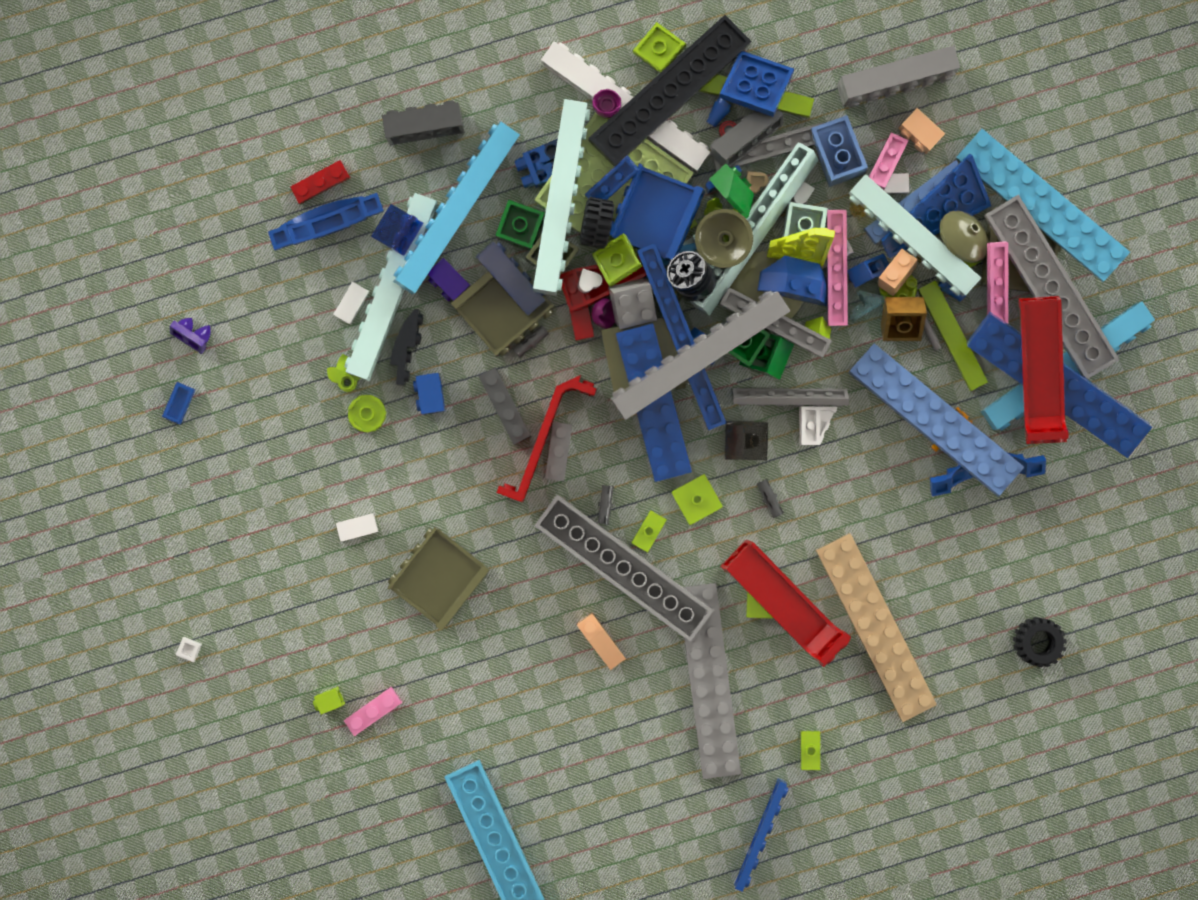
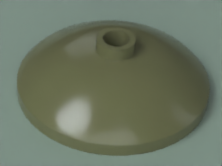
(964, 236)
(710, 238)

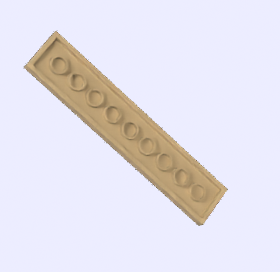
(876, 627)

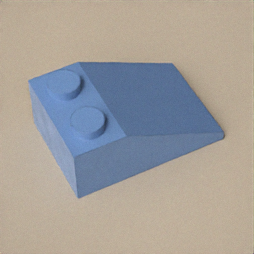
(838, 151)

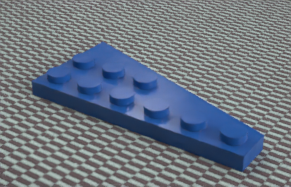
(958, 191)

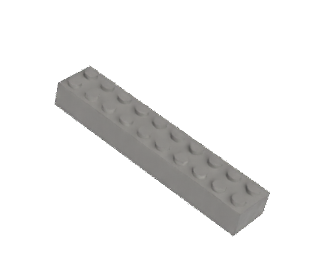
(700, 354)
(624, 568)

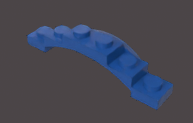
(325, 220)
(943, 484)

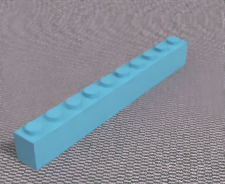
(456, 207)
(1117, 331)

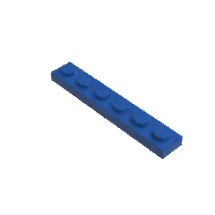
(758, 842)

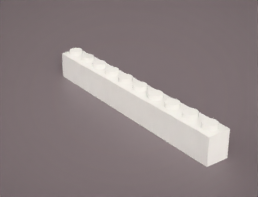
(589, 82)

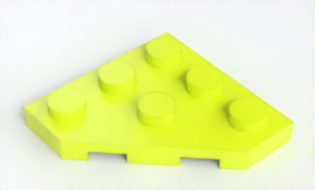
(806, 245)

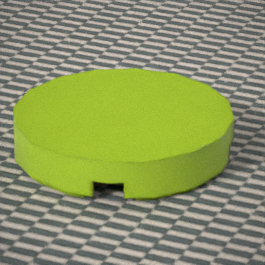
(366, 413)

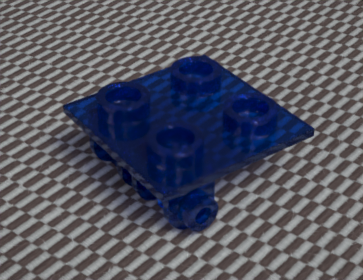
(397, 229)

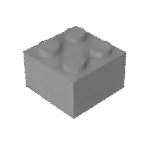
(632, 303)

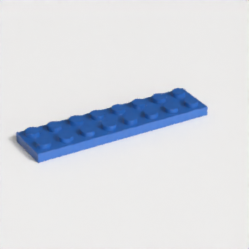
(659, 419)

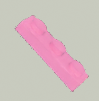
(888, 160)
(372, 711)

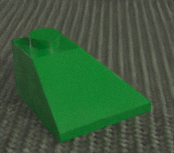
(750, 348)

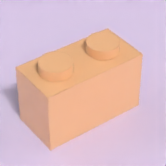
(921, 131)
(897, 272)

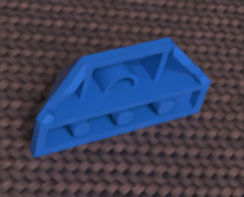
(795, 280)

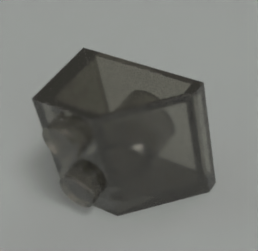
(746, 440)

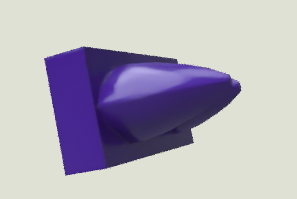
(183, 331)

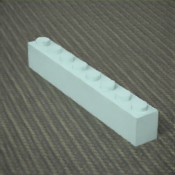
(914, 236)

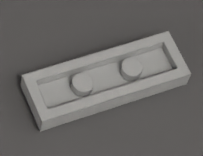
(558, 451)

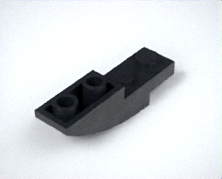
(407, 338)

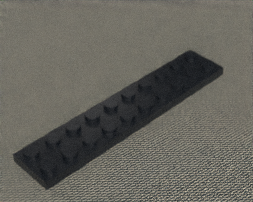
(669, 90)

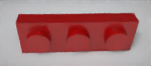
(320, 182)

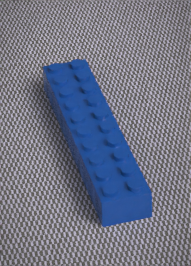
(1083, 400)

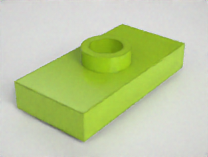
(649, 531)
(810, 750)

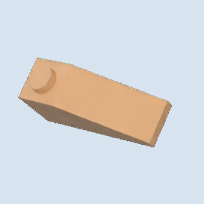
(601, 641)

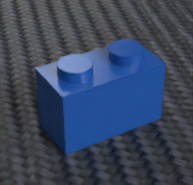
(430, 394)

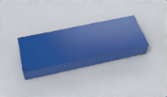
(613, 179)

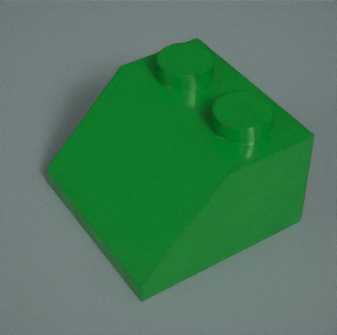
(733, 188)
(772, 357)

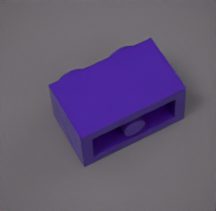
(448, 280)

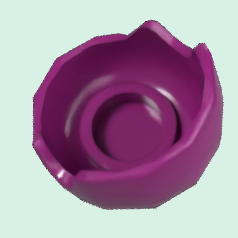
(606, 103)
(603, 314)

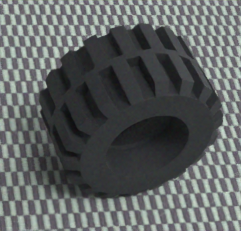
(597, 222)
(1054, 647)

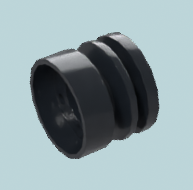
(691, 276)

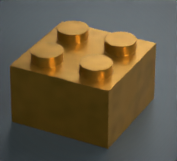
(903, 318)

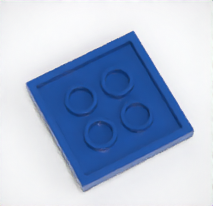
(756, 83)

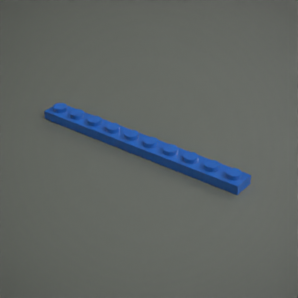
(680, 332)

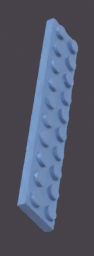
(936, 420)

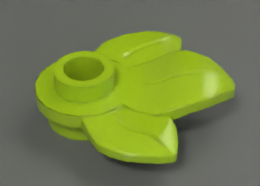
(338, 375)

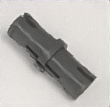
(530, 341)
(770, 498)
(605, 504)

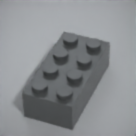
(423, 123)

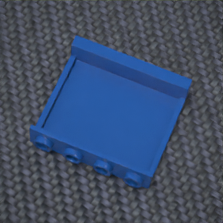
(657, 212)

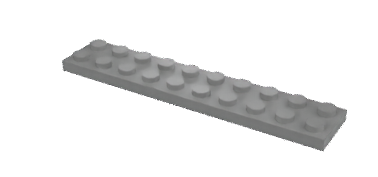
(1046, 278)
(712, 692)

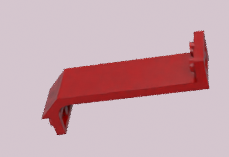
(1043, 370)
(571, 385)
(785, 603)

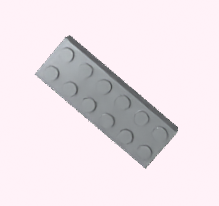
(898, 76)

